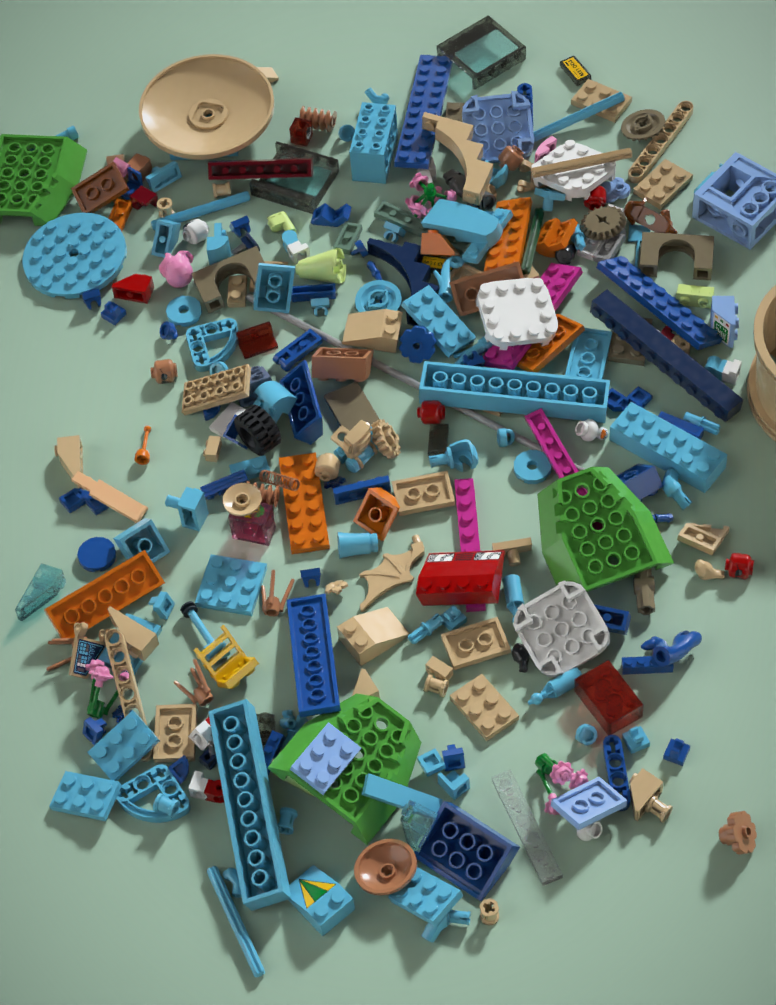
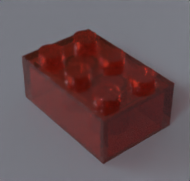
(608, 698)

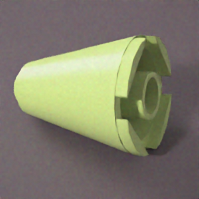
(323, 267)

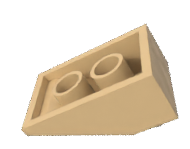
(373, 330)
(371, 634)

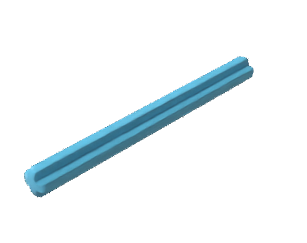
(578, 116)
(205, 208)
(235, 921)

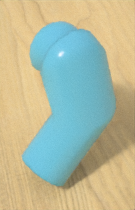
(383, 99)
(288, 719)
(231, 875)

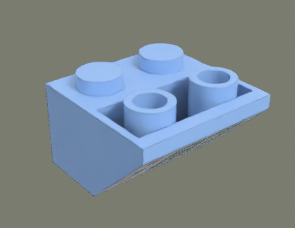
(724, 318)

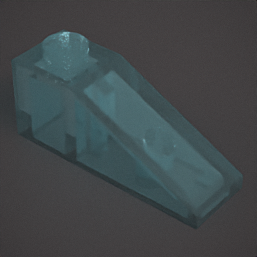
(41, 590)

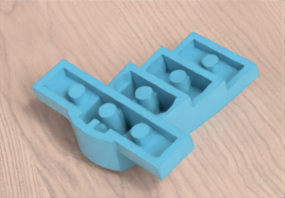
(468, 225)

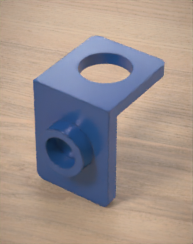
(132, 184)
(231, 433)

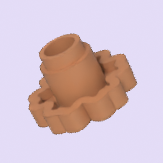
(739, 833)

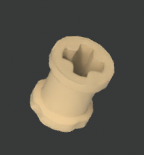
(221, 189)
(161, 204)
(436, 686)
(658, 808)
(488, 911)

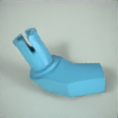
(673, 488)
(460, 917)

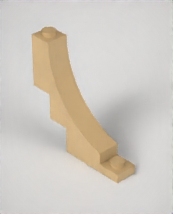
(458, 138)

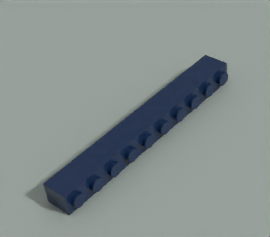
(666, 356)

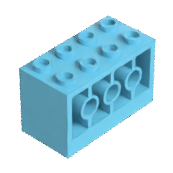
(373, 142)

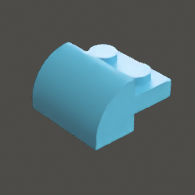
(218, 246)
(274, 399)

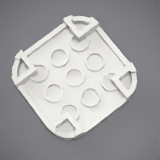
(575, 182)
(517, 312)
(561, 629)

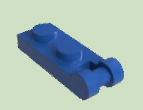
(297, 349)

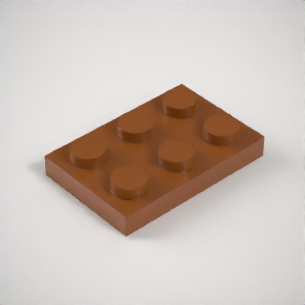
(100, 188)

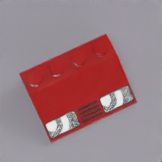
(461, 578)

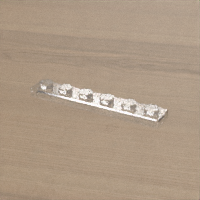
(527, 827)

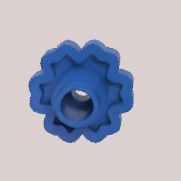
(411, 349)

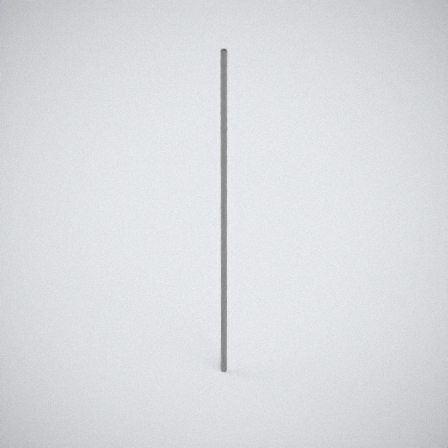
(404, 378)

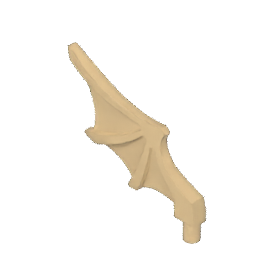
(391, 572)

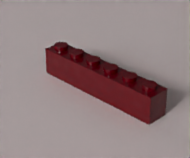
(260, 168)

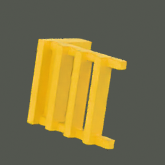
(233, 669)

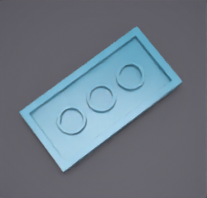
(437, 317)
(589, 354)

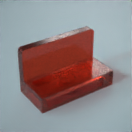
(256, 340)

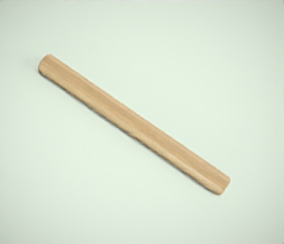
(581, 162)

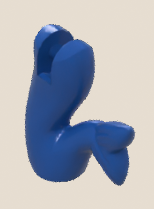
(681, 645)

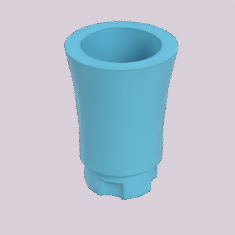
(356, 544)

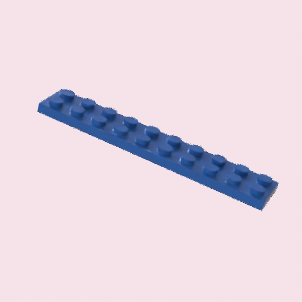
(427, 96)

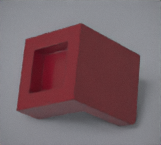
(143, 197)

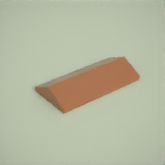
(467, 288)

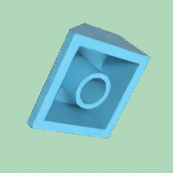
(142, 537)

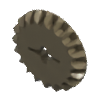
(634, 125)
(595, 230)

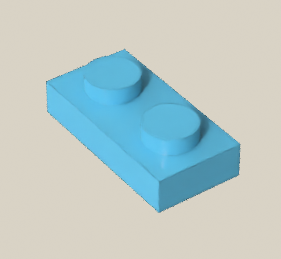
(252, 467)

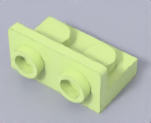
(695, 295)

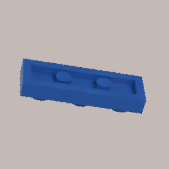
(358, 490)

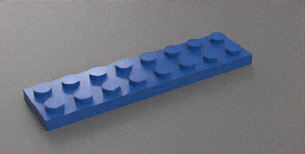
(659, 302)
(313, 656)

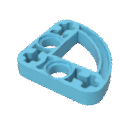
(203, 337)
(160, 784)

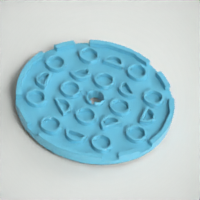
(98, 262)

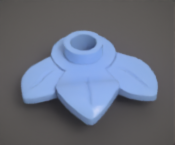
(616, 189)

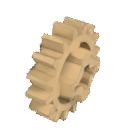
(385, 439)

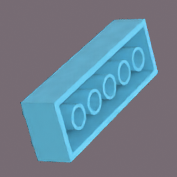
(668, 447)

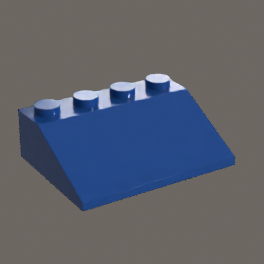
(466, 851)

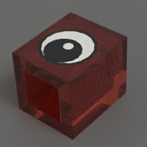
(301, 132)

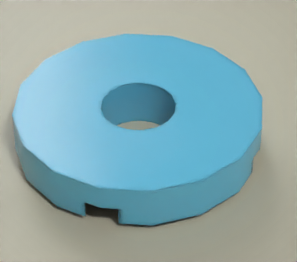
(184, 303)
(528, 458)

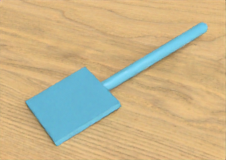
(635, 235)

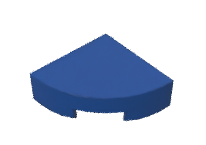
(211, 412)
(180, 769)

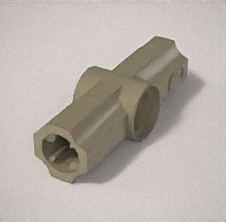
(644, 590)

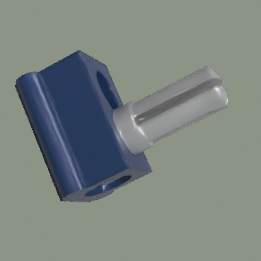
(247, 243)
(209, 754)

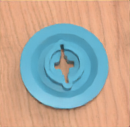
(378, 290)

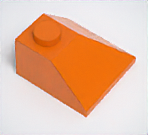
(377, 512)

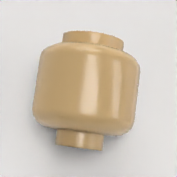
(327, 467)

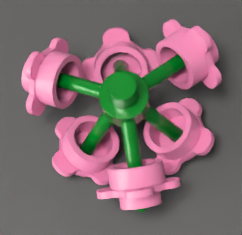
(431, 194)

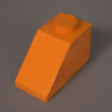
(437, 245)

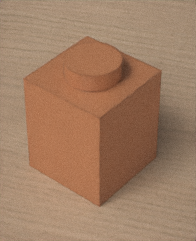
(141, 164)

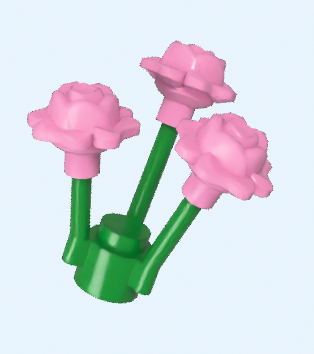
(100, 674)
(561, 773)

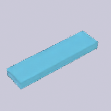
(397, 794)

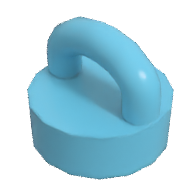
(346, 133)
(217, 367)
(502, 437)
(586, 734)

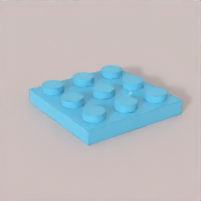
(231, 585)

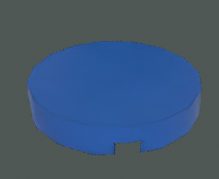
(96, 554)

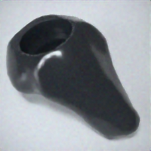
(566, 255)
(521, 656)

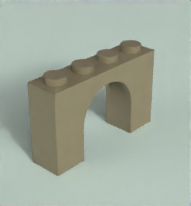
(696, 246)
(209, 278)

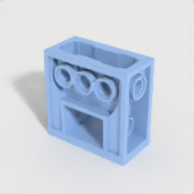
(745, 214)

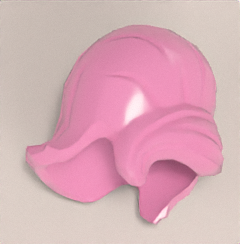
(177, 268)

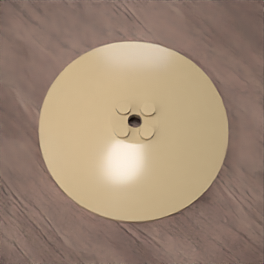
(214, 84)

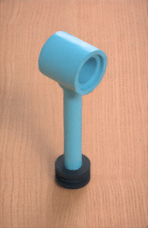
(189, 611)

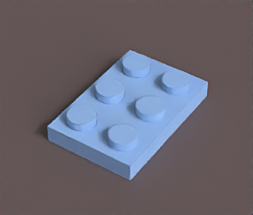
(325, 758)
(588, 803)

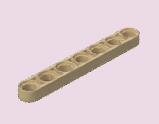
(660, 148)
(130, 683)

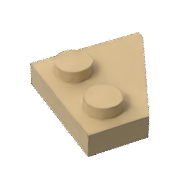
(702, 537)

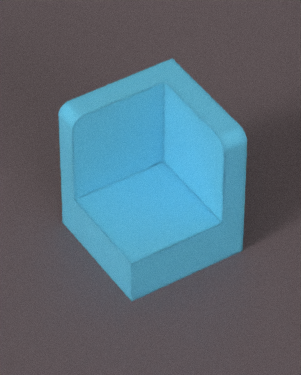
(454, 784)

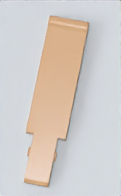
(111, 497)

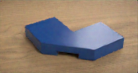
(618, 402)
(77, 497)

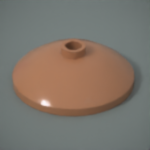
(382, 859)

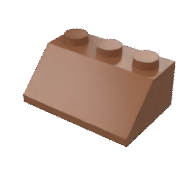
(342, 364)

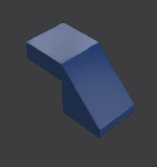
(328, 216)

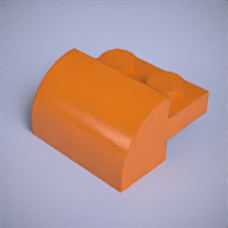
(555, 236)

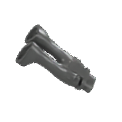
(457, 181)

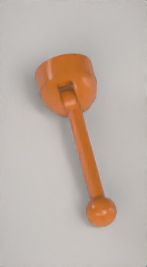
(142, 455)

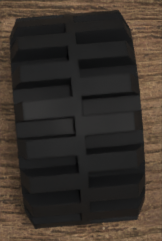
(257, 430)

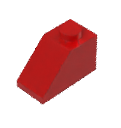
(134, 288)

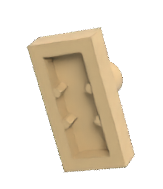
(513, 548)

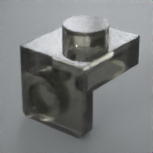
(266, 724)

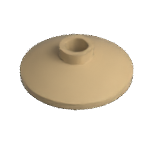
(242, 493)

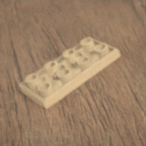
(216, 389)

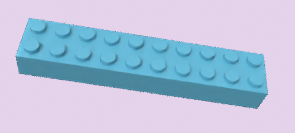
(514, 391)
(249, 805)

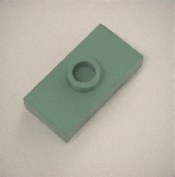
(348, 237)

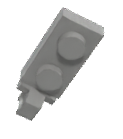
(609, 247)

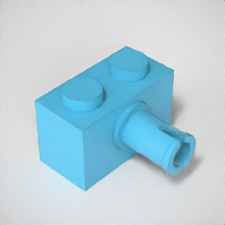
(191, 508)

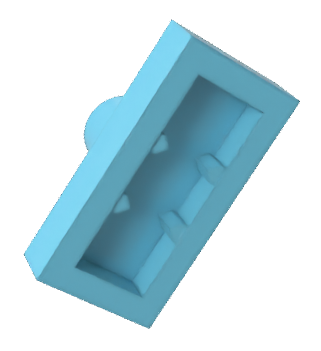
(163, 176)
(549, 196)

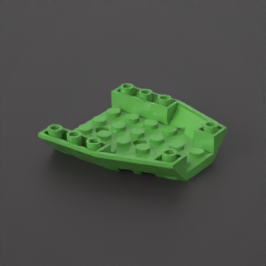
(51, 172)
(579, 551)
(385, 753)

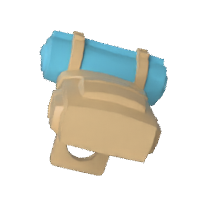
(356, 445)

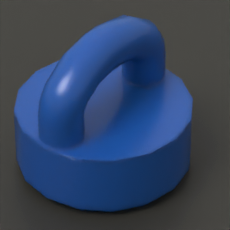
(360, 249)
(168, 331)

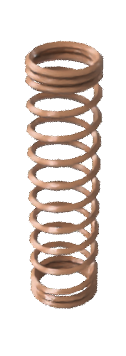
(287, 477)

